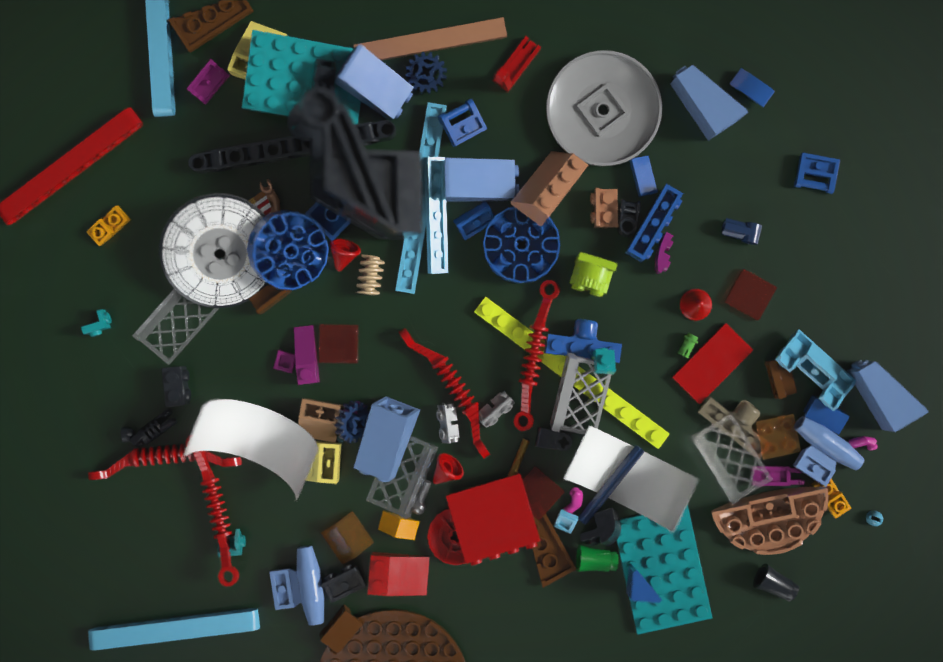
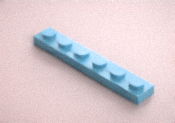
(436, 215)

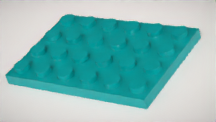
(283, 70)
(670, 567)

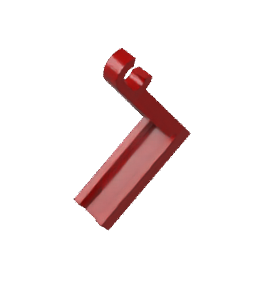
(516, 64)

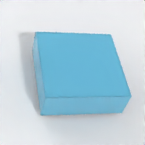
(565, 521)

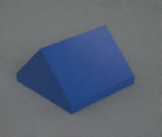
(330, 222)
(639, 589)

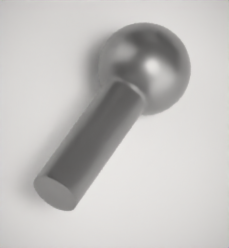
(419, 506)

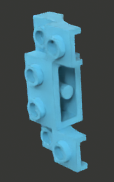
(818, 366)

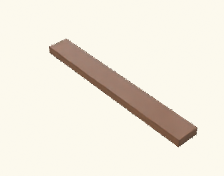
(437, 39)

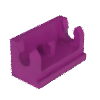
(208, 82)

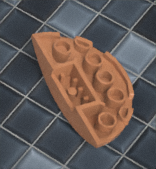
(773, 519)

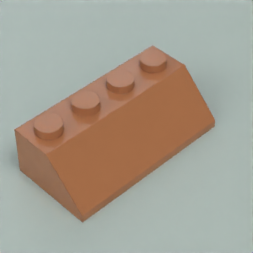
(549, 185)

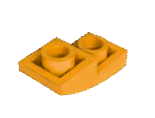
(108, 226)
(836, 501)

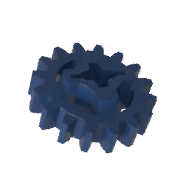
(431, 68)
(352, 421)

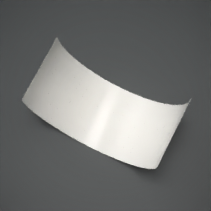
(257, 436)
(648, 488)

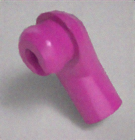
(862, 441)
(576, 501)

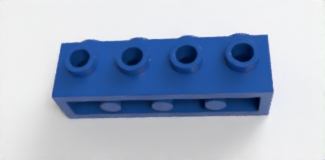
(654, 222)

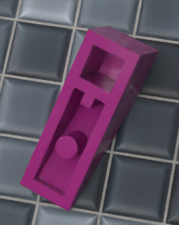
(306, 355)

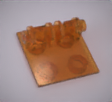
(778, 436)

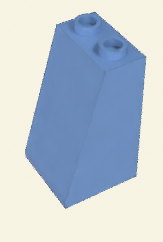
(373, 83)
(706, 101)
(480, 179)
(885, 397)
(385, 438)

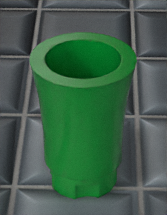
(595, 559)

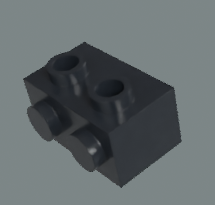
(176, 386)

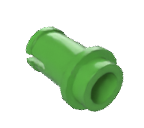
(688, 345)

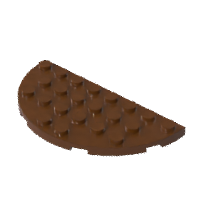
(397, 637)

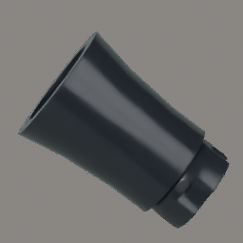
(775, 583)

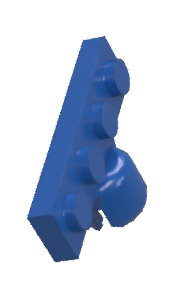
(581, 343)

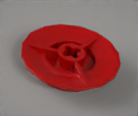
(440, 540)

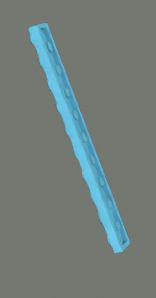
(413, 245)

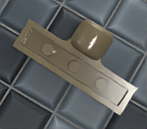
(745, 416)

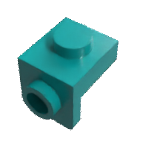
(96, 328)
(604, 361)
(236, 544)

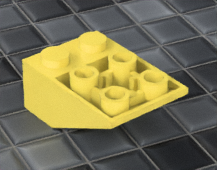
(239, 59)
(326, 463)

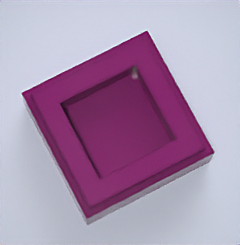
(284, 361)

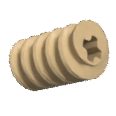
(370, 275)

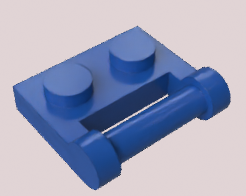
(467, 127)
(817, 166)

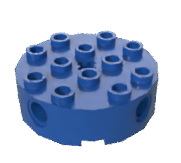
(520, 264)
(287, 268)

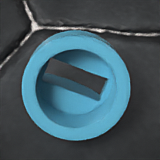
(873, 522)

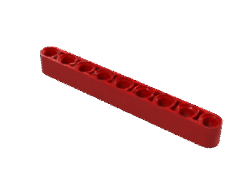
(69, 166)

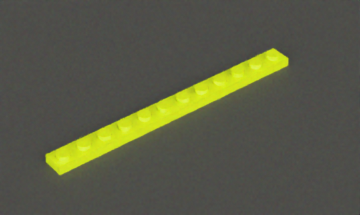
(613, 403)

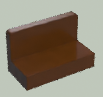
(268, 297)
(780, 379)
(340, 629)

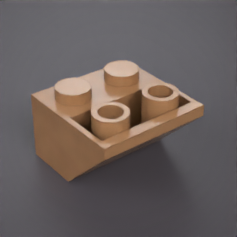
(319, 419)

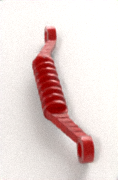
(439, 361)
(528, 382)
(135, 457)
(223, 535)

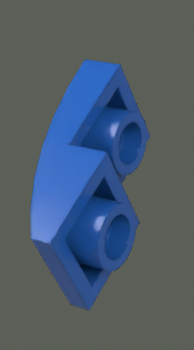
(752, 87)

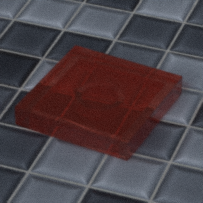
(750, 294)
(338, 344)
(541, 492)

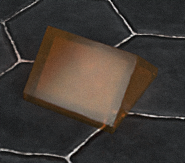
(347, 538)

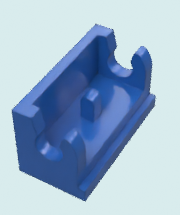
(822, 414)

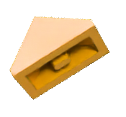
(398, 526)

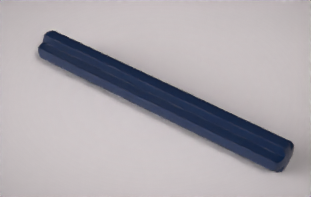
(611, 484)

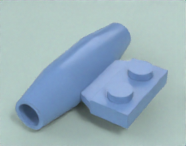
(825, 450)
(300, 586)

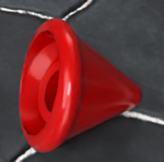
(343, 252)
(695, 304)
(447, 469)

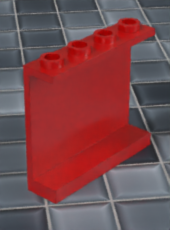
(493, 519)

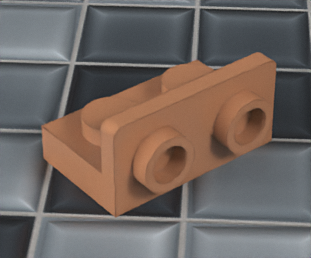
(605, 208)

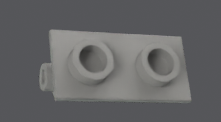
(503, 404)
(447, 432)

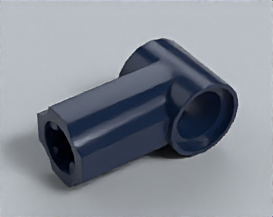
(747, 231)

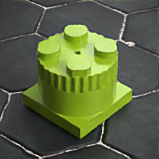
(592, 274)

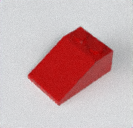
(398, 574)

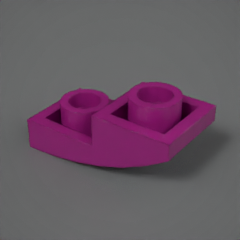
(662, 258)

